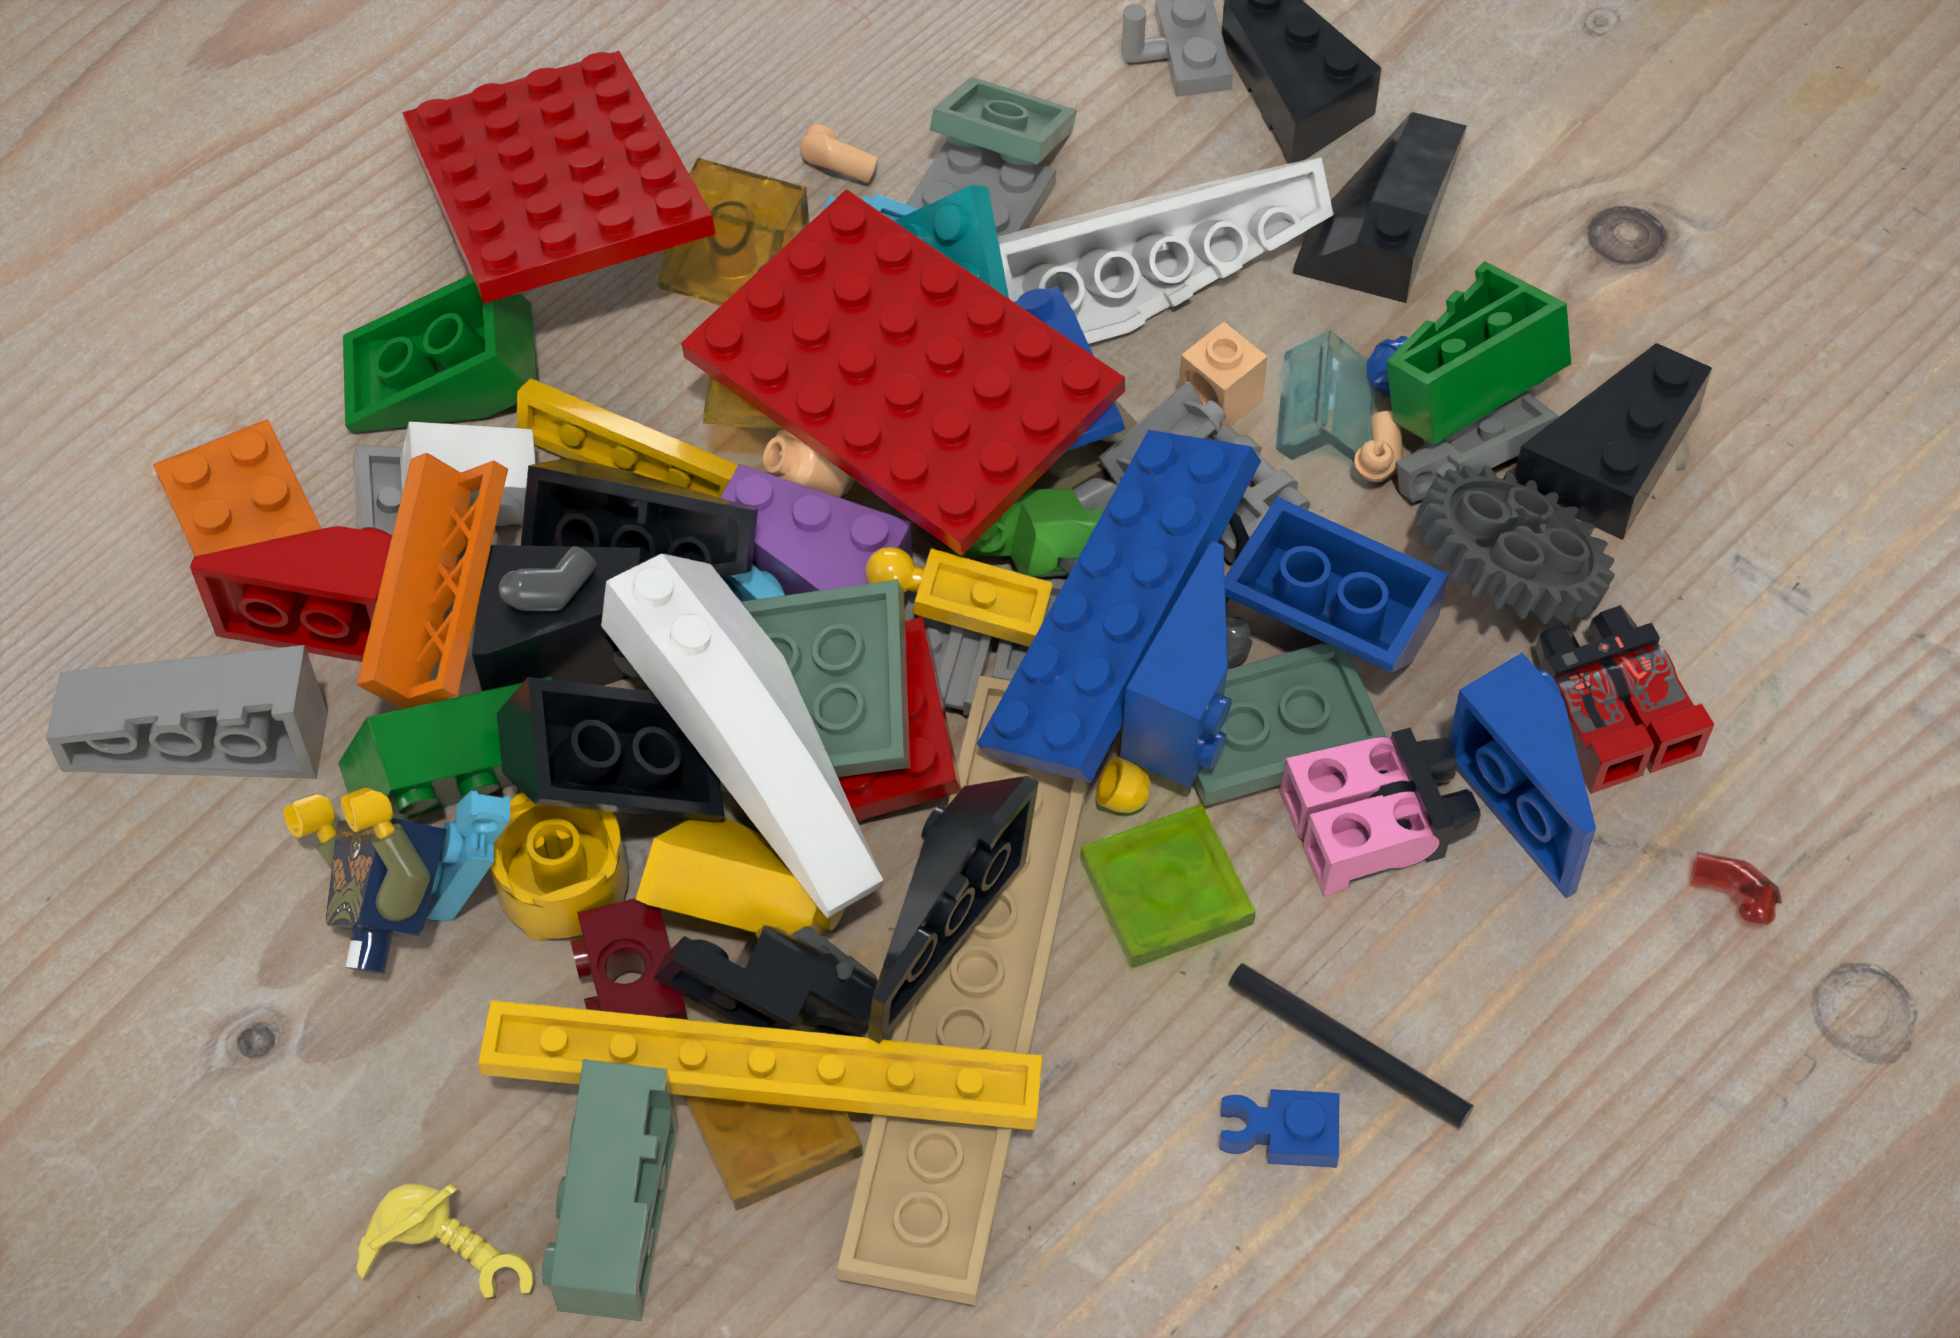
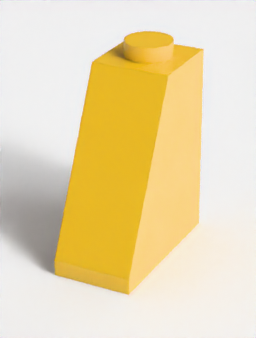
(727, 878)

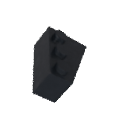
(1300, 71)
(1617, 439)

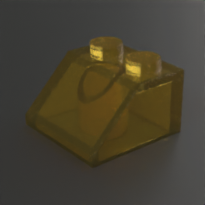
(751, 222)

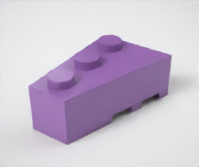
(811, 536)

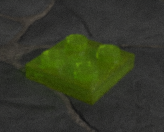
(1167, 885)

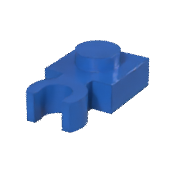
(1296, 1127)

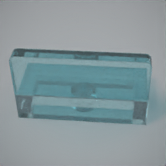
(1324, 398)

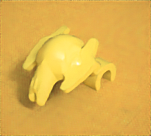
(422, 1213)

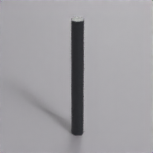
(1351, 1045)

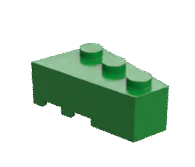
(430, 753)

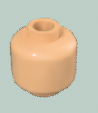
(797, 462)

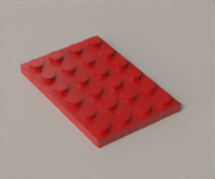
(556, 175)
(904, 370)

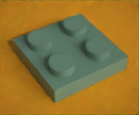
(1003, 121)

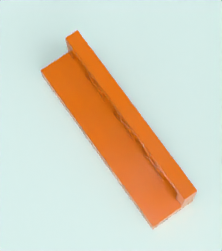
(424, 581)

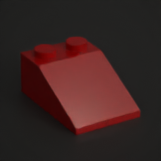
(297, 590)

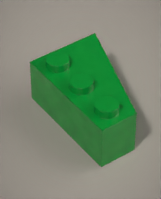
(1477, 354)

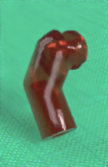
(1743, 878)

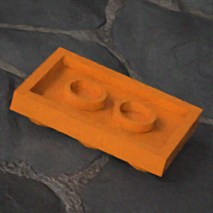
(236, 491)

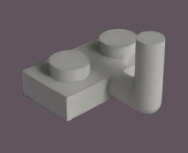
(1188, 41)

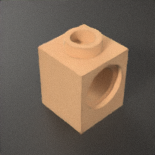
(1226, 371)

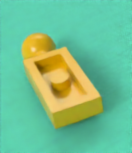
(967, 592)

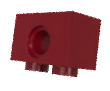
(622, 940)

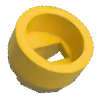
(1123, 786)

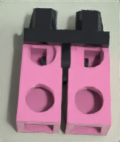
(1375, 806)

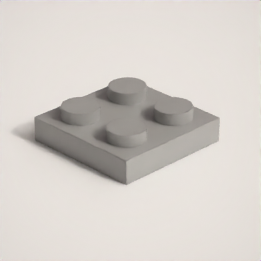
(1014, 189)

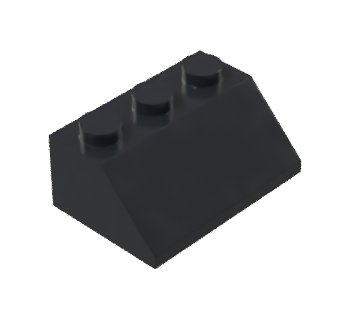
(603, 752)

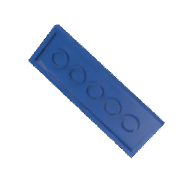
(1124, 584)

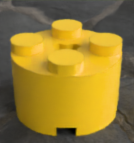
(557, 865)

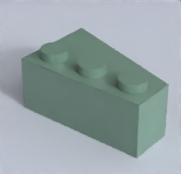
(612, 1191)

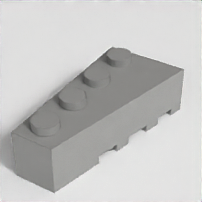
(193, 717)

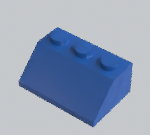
(1337, 586)

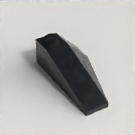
(1385, 212)
(610, 507)
(961, 871)

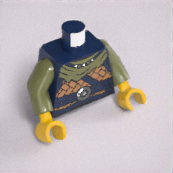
(378, 870)

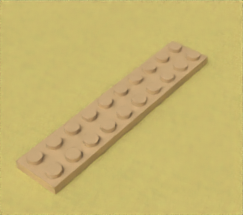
(935, 1185)

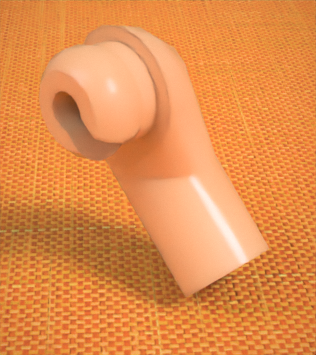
(824, 150)
(1379, 455)

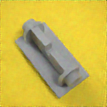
(1178, 414)

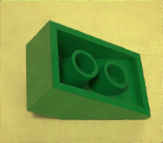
(438, 360)

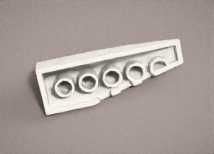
(1162, 248)
(743, 717)

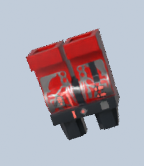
(1622, 699)

